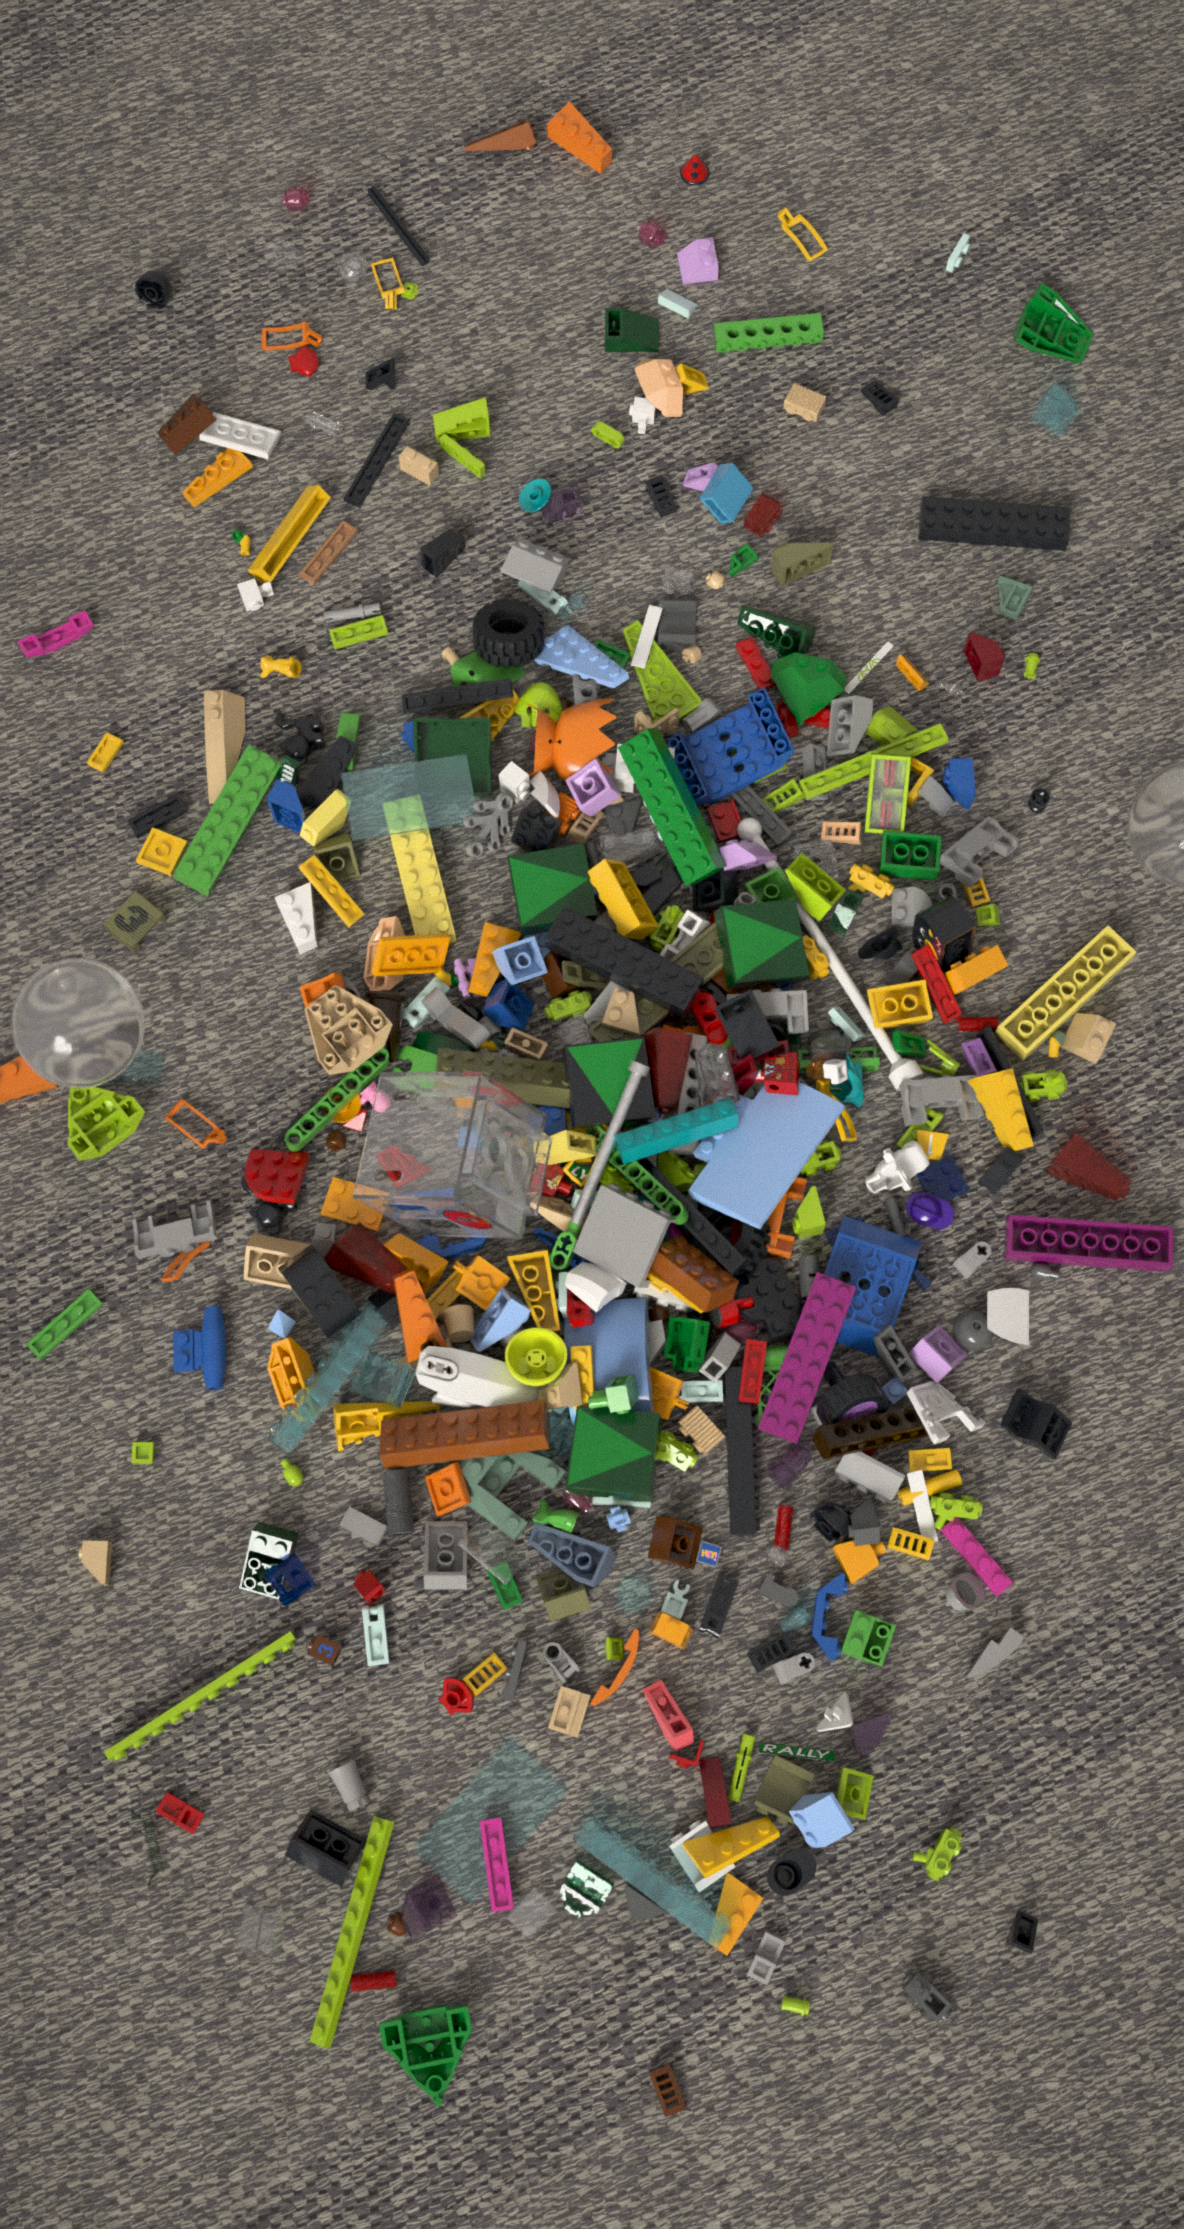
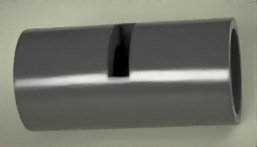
(807, 1268)

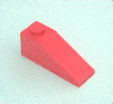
(669, 1716)

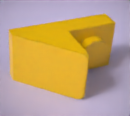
(691, 379)

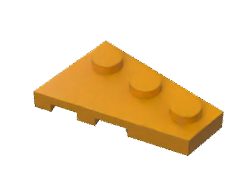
(739, 1905)

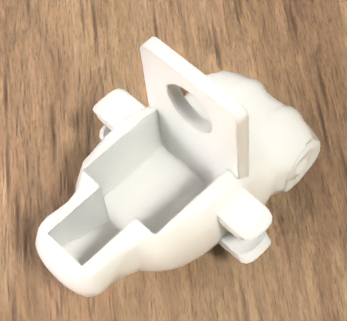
(898, 1168)

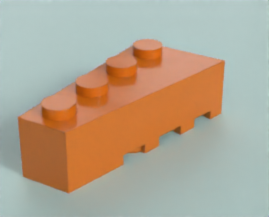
(578, 137)
(19, 1080)
(415, 1314)

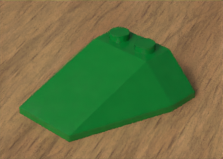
(1052, 327)

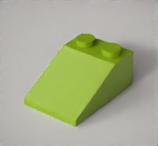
(813, 886)

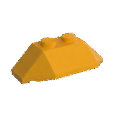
(288, 1369)

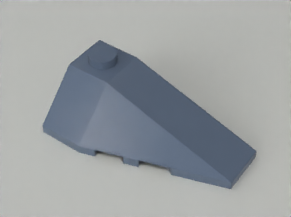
(576, 1556)

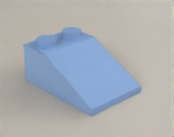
(501, 1318)

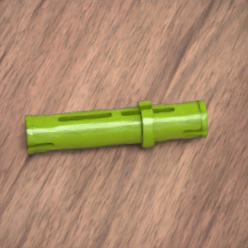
(747, 1741)

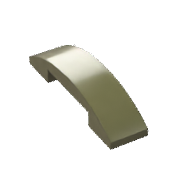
(582, 977)

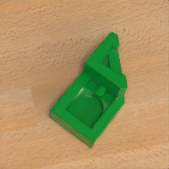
(742, 559)

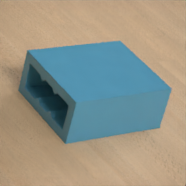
(726, 493)

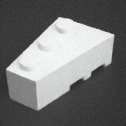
(299, 915)

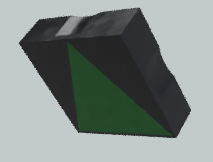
(598, 1077)

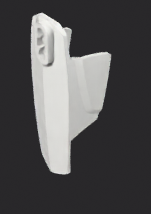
(472, 1380)

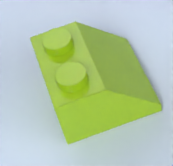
(889, 726)
(809, 1217)

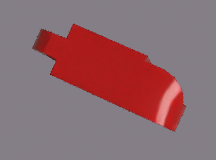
(708, 1019)
(578, 1311)

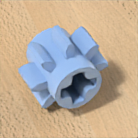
(618, 1518)

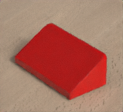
(787, 719)

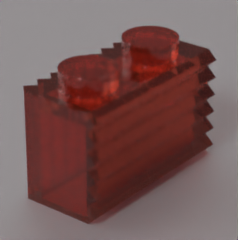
(762, 515)

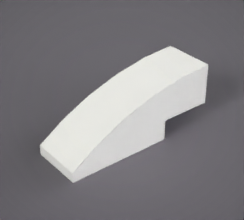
(545, 794)

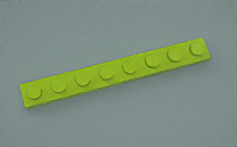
(860, 766)

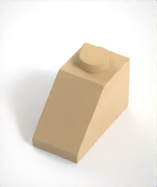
(97, 1559)

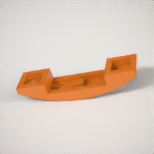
(603, 1692)

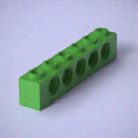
(768, 332)

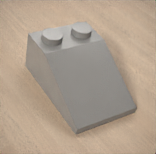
(848, 723)
(443, 1559)

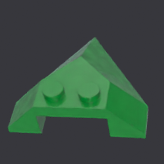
(807, 683)
(428, 2044)

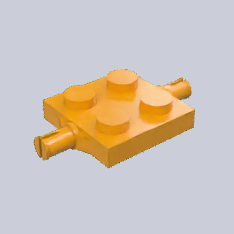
(480, 1281)
(666, 1393)

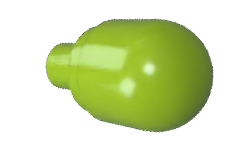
(292, 1473)

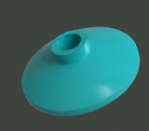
(535, 495)

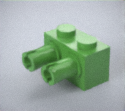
(618, 1395)

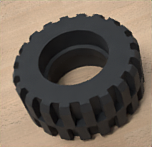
(508, 648)
(750, 1244)

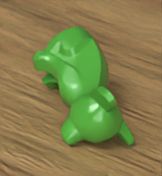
(561, 1518)

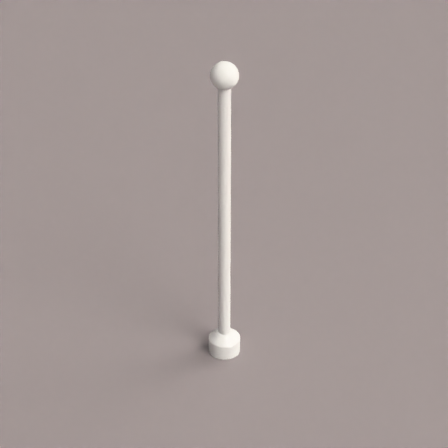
(901, 1069)

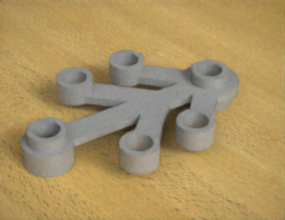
(475, 848)

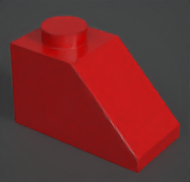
(369, 1586)

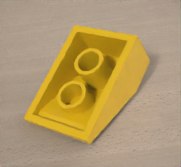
(900, 1005)

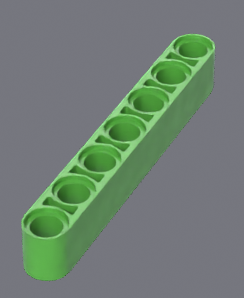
(332, 1107)
(643, 1180)

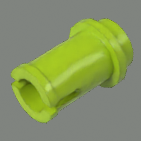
(1031, 665)
(795, 2005)

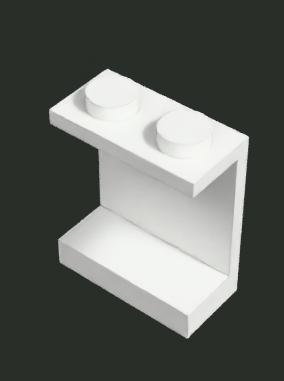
(697, 1830)

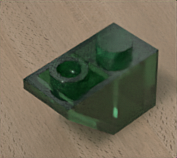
(845, 912)

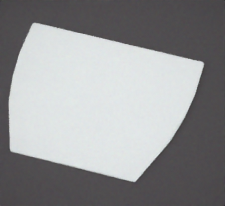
(1009, 1314)

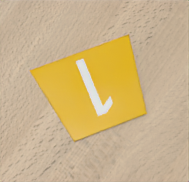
(932, 1143)

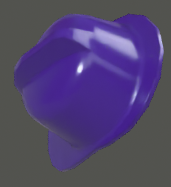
(929, 1210)

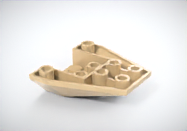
(345, 1030)

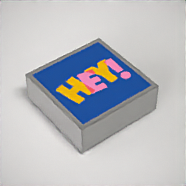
(708, 1554)

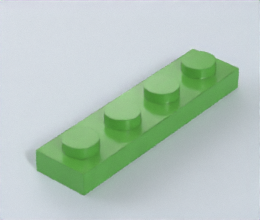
(64, 1324)

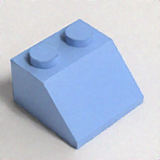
(520, 960)
(821, 1819)

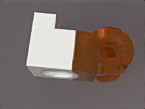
(828, 1068)

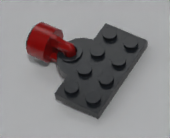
(764, 1300)

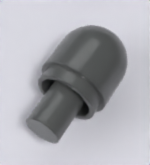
(1043, 1271)

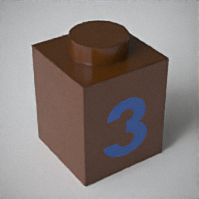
(324, 1650)

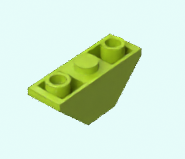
(676, 1170)

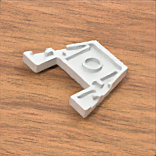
(936, 1404)

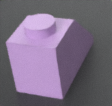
(700, 476)

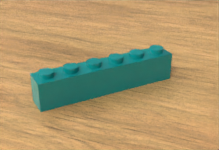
(676, 1131)

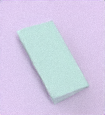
(677, 303)

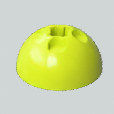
(536, 1356)

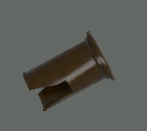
(393, 1007)

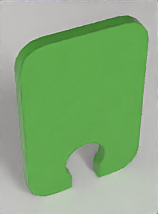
(421, 1060)

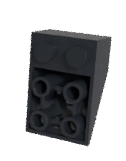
(747, 1025)

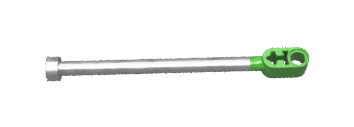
(637, 1071)

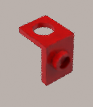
(683, 1762)

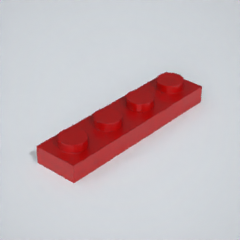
(936, 983)

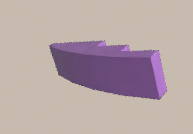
(978, 1058)

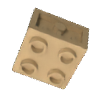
(665, 724)

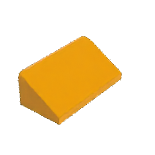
(911, 673)

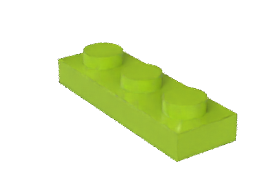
(462, 455)
(358, 632)

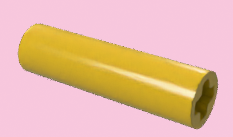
(933, 1485)

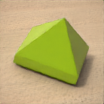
(614, 1649)

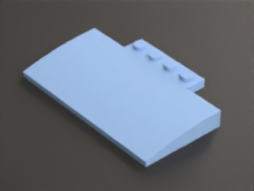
(762, 1157)

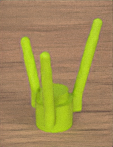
(948, 1065)

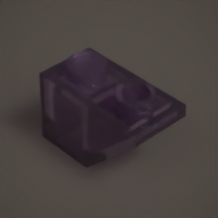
(562, 505)

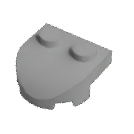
(906, 904)

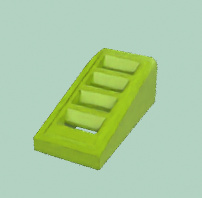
(786, 802)

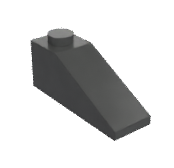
(893, 1354)

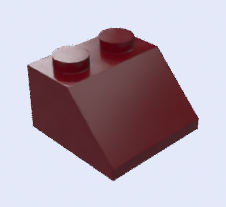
(983, 656)

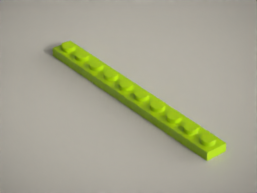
(194, 1701)
(351, 1932)

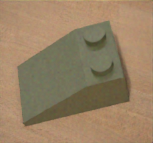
(799, 560)

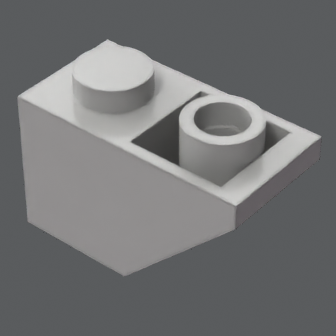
(657, 1340)
(719, 1357)

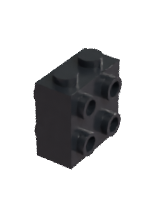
(535, 830)

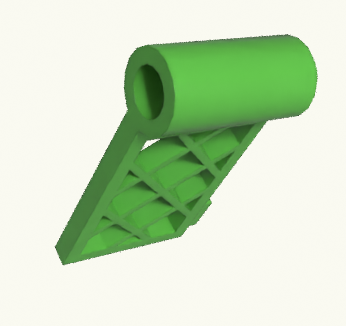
(773, 1361)

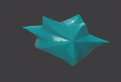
(852, 1087)

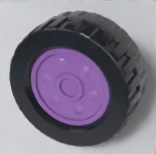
(850, 1397)

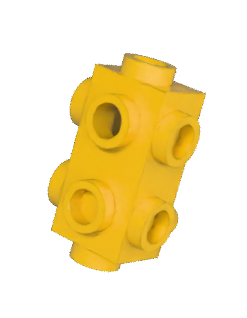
(864, 879)
(816, 961)

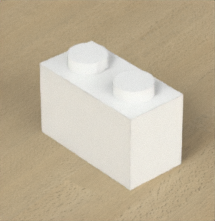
(514, 782)

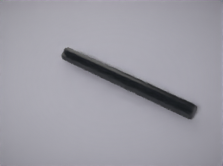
(398, 226)

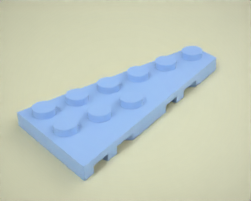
(574, 655)

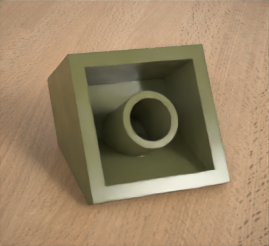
(338, 857)
(562, 1594)

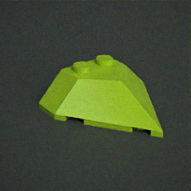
(100, 1121)

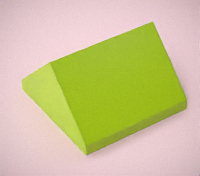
(854, 1792)

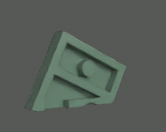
(1012, 597)

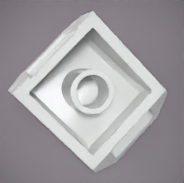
(594, 1285)

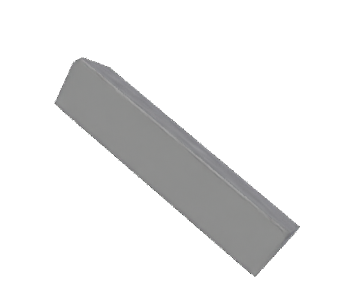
(814, 762)

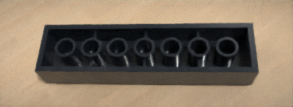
(994, 523)
(624, 962)

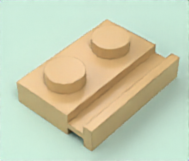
(569, 1711)

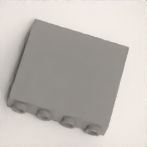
(623, 1234)

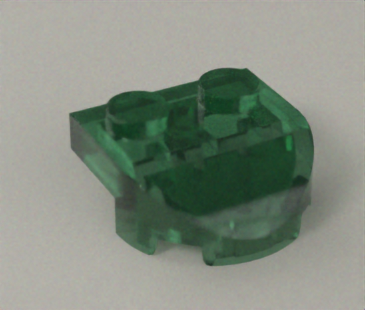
(584, 1890)

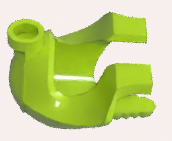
(542, 697)

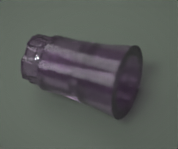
(789, 1466)

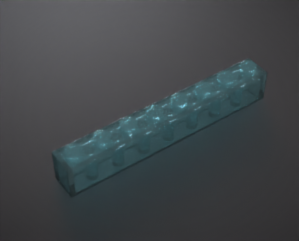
(326, 1381)
(651, 1882)

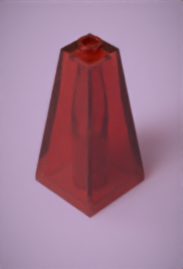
(667, 1060)
(1088, 1169)
(364, 1258)

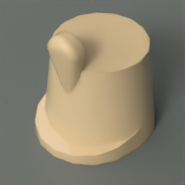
(458, 1323)

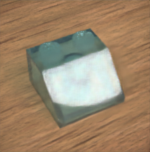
(560, 1440)

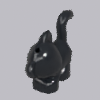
(300, 745)
(269, 1213)

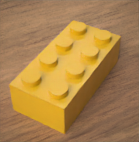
(622, 899)

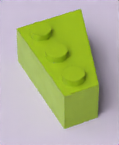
(463, 421)

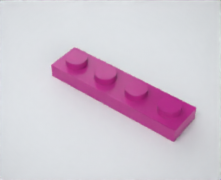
(976, 1556)
(496, 1864)

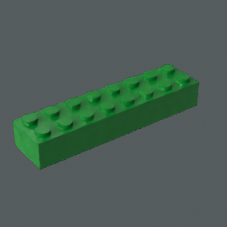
(671, 806)

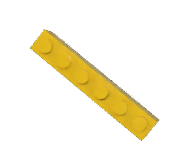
(289, 534)

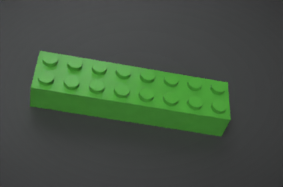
(227, 820)

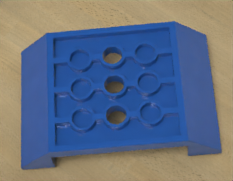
(759, 743)
(883, 1261)

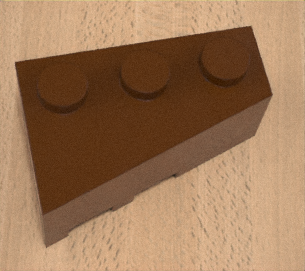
(186, 424)

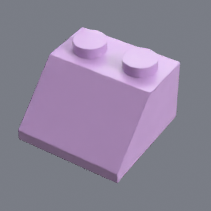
(698, 261)
(592, 788)
(745, 855)
(937, 1353)

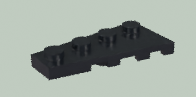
(327, 773)

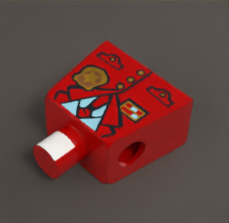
(780, 1074)

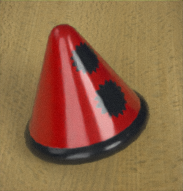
(694, 171)

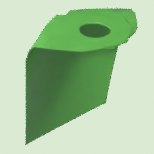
(483, 671)

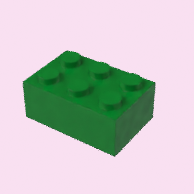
(910, 855)

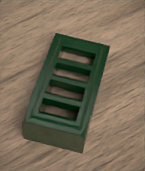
(289, 770)

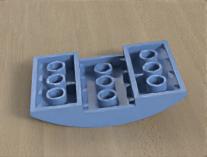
(618, 1347)

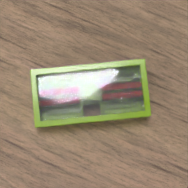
(887, 792)

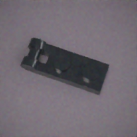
(718, 1605)

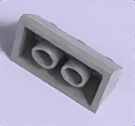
(535, 565)
(869, 1476)

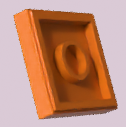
(448, 1489)

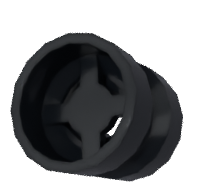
(1038, 796)

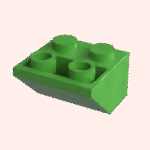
(867, 1638)

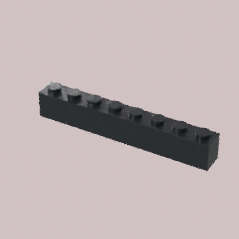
(740, 1459)

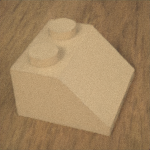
(1088, 1036)

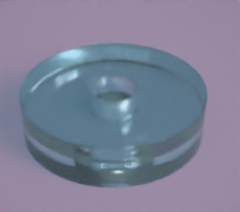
(633, 1606)

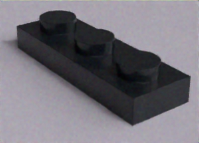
(157, 816)

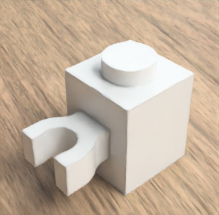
(642, 413)
(252, 594)

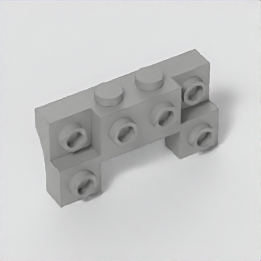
(974, 847)
(784, 1005)
(938, 1093)
(175, 1236)

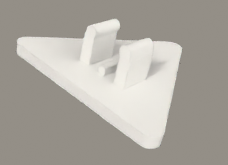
(838, 1716)

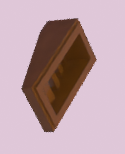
(659, 2072)

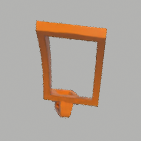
(305, 332)
(220, 1138)
(179, 1271)

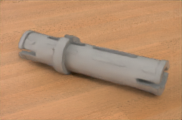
(352, 612)

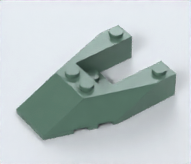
(489, 1476)

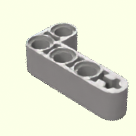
(454, 1019)

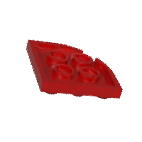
(276, 1174)

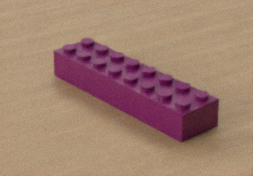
(1088, 1243)
(806, 1357)

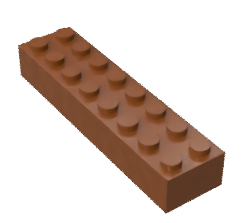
(465, 1434)

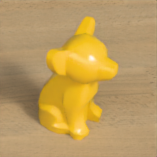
(289, 667)

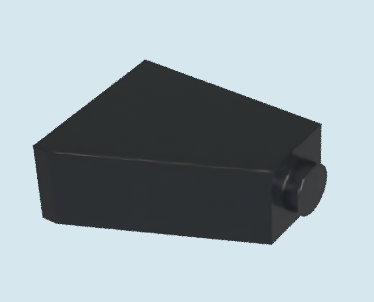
(442, 552)

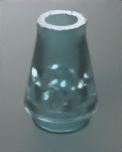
(797, 1618)

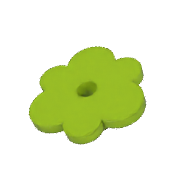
(410, 294)

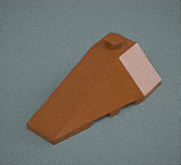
(514, 138)

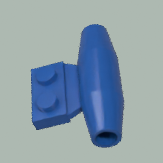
(203, 1349)

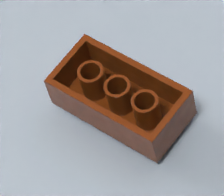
(694, 1274)

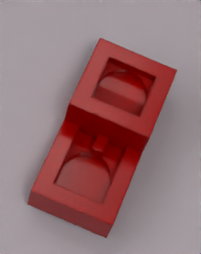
(180, 1812)

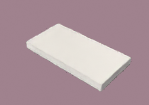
(241, 436)

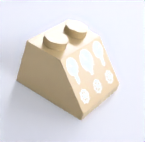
(563, 1391)

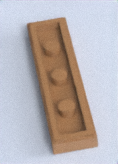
(328, 552)

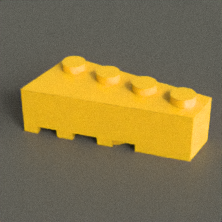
(1004, 1108)

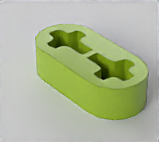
(608, 434)

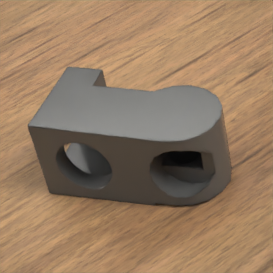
(783, 1596)

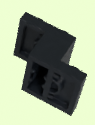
(1036, 1423)

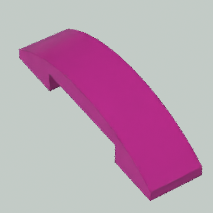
(56, 638)

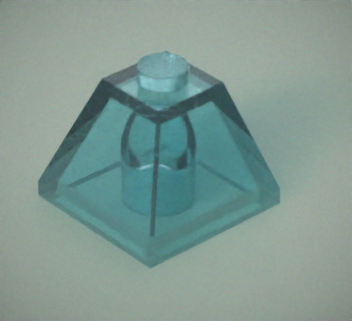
(1056, 410)

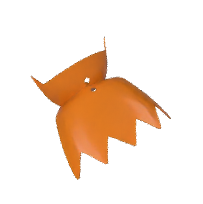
(579, 738)

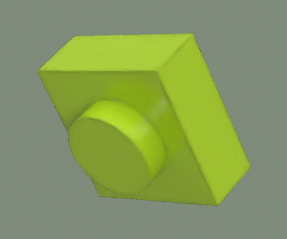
(143, 1452)

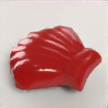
(304, 361)
(456, 1696)

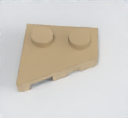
(622, 1012)

